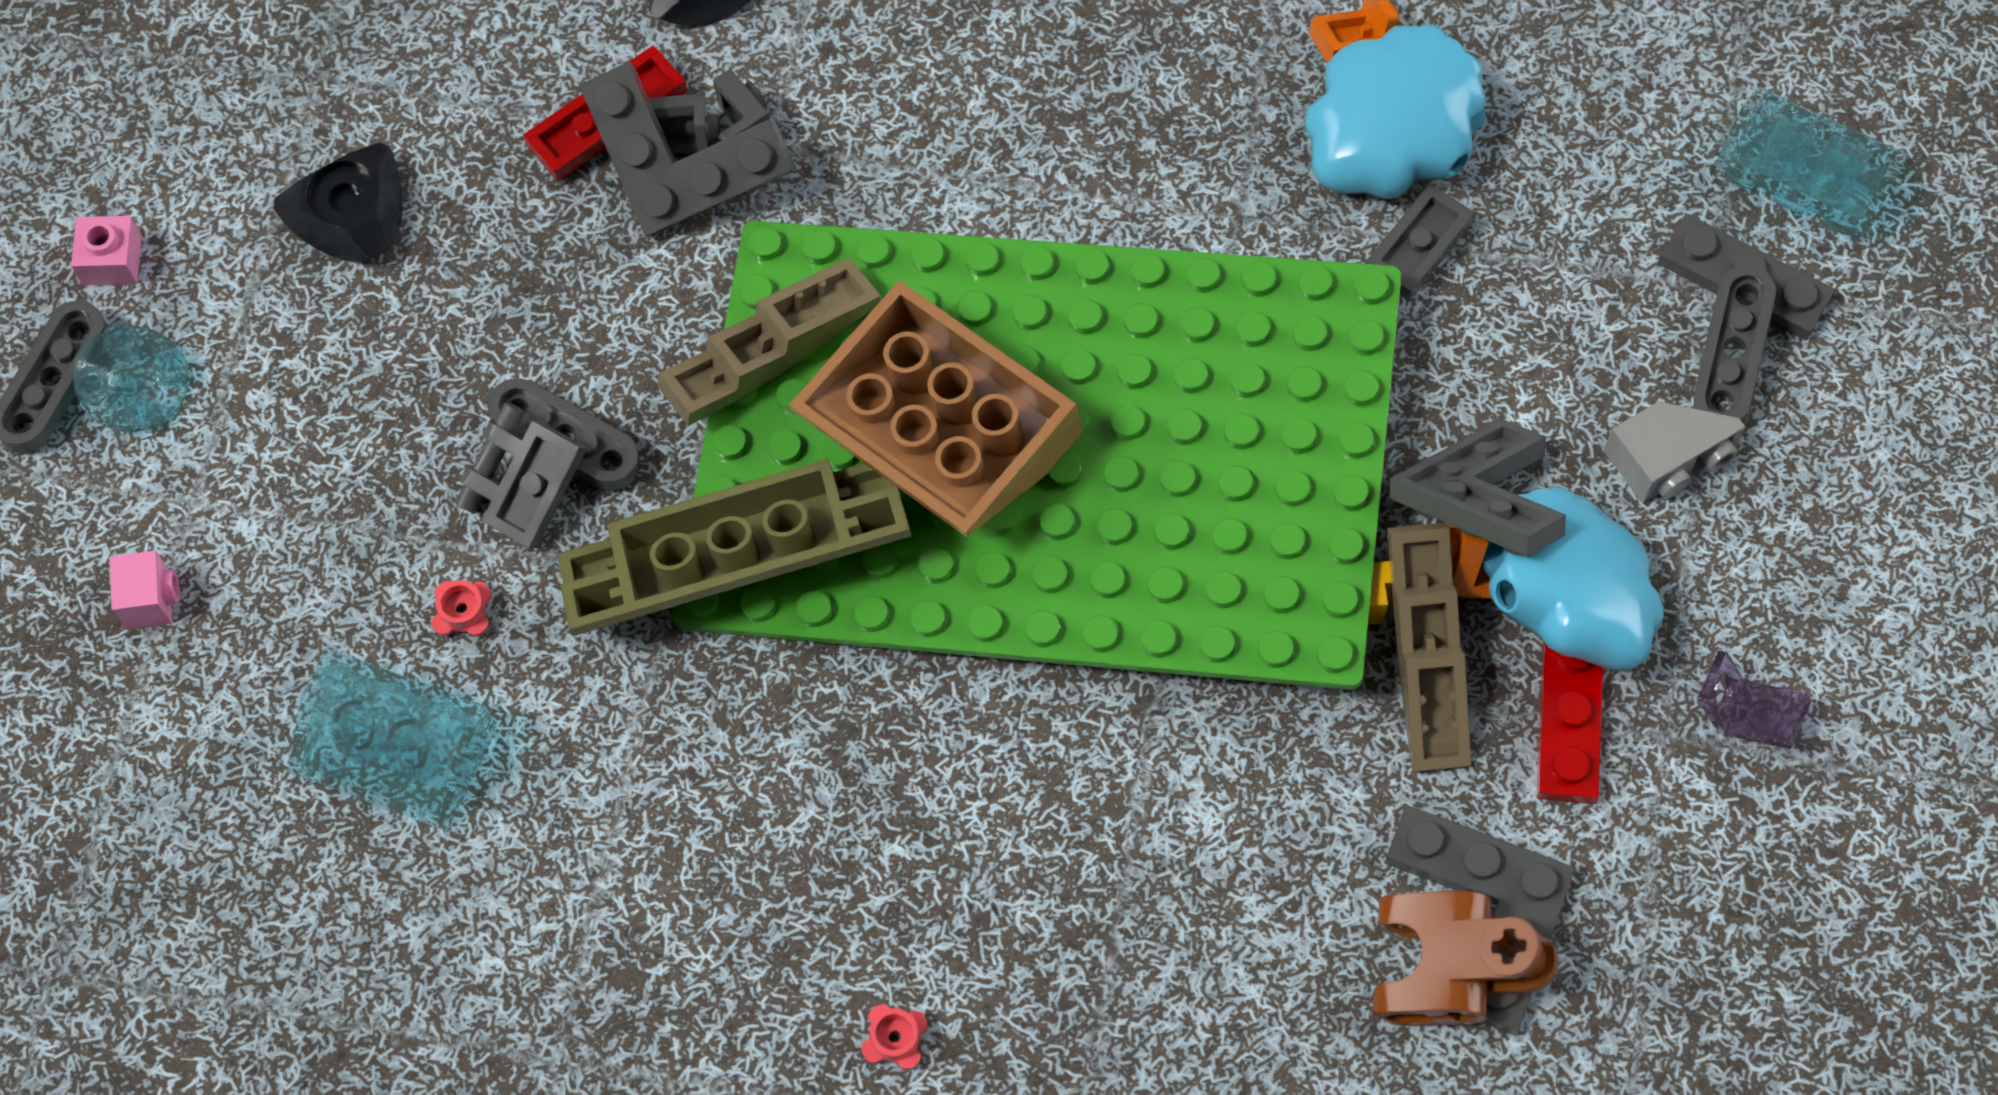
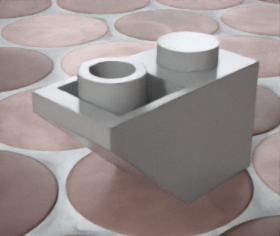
(1668, 445)

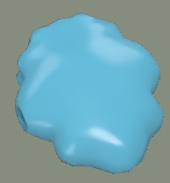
(1396, 112)
(1584, 591)

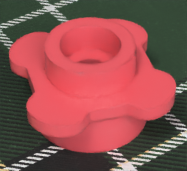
(460, 592)
(889, 1020)

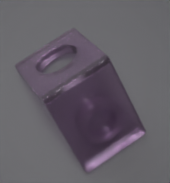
(1750, 708)

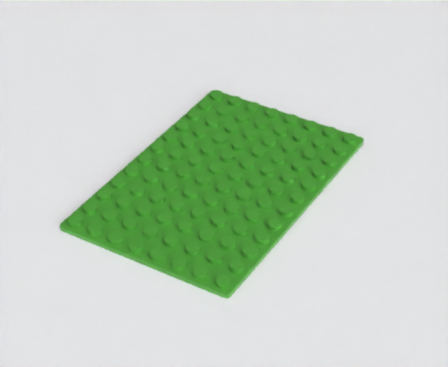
(1193, 524)

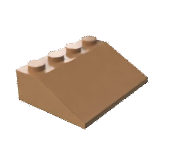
(939, 411)

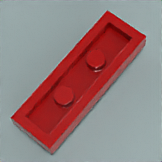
(571, 135)
(1569, 729)

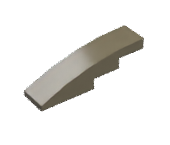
(767, 344)
(1429, 647)

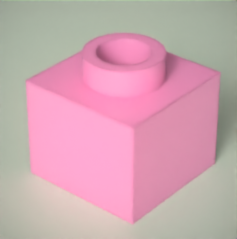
(106, 250)
(142, 590)

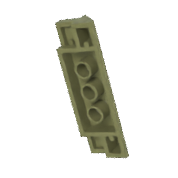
(728, 541)

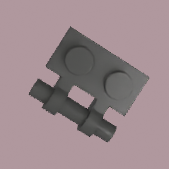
(533, 482)

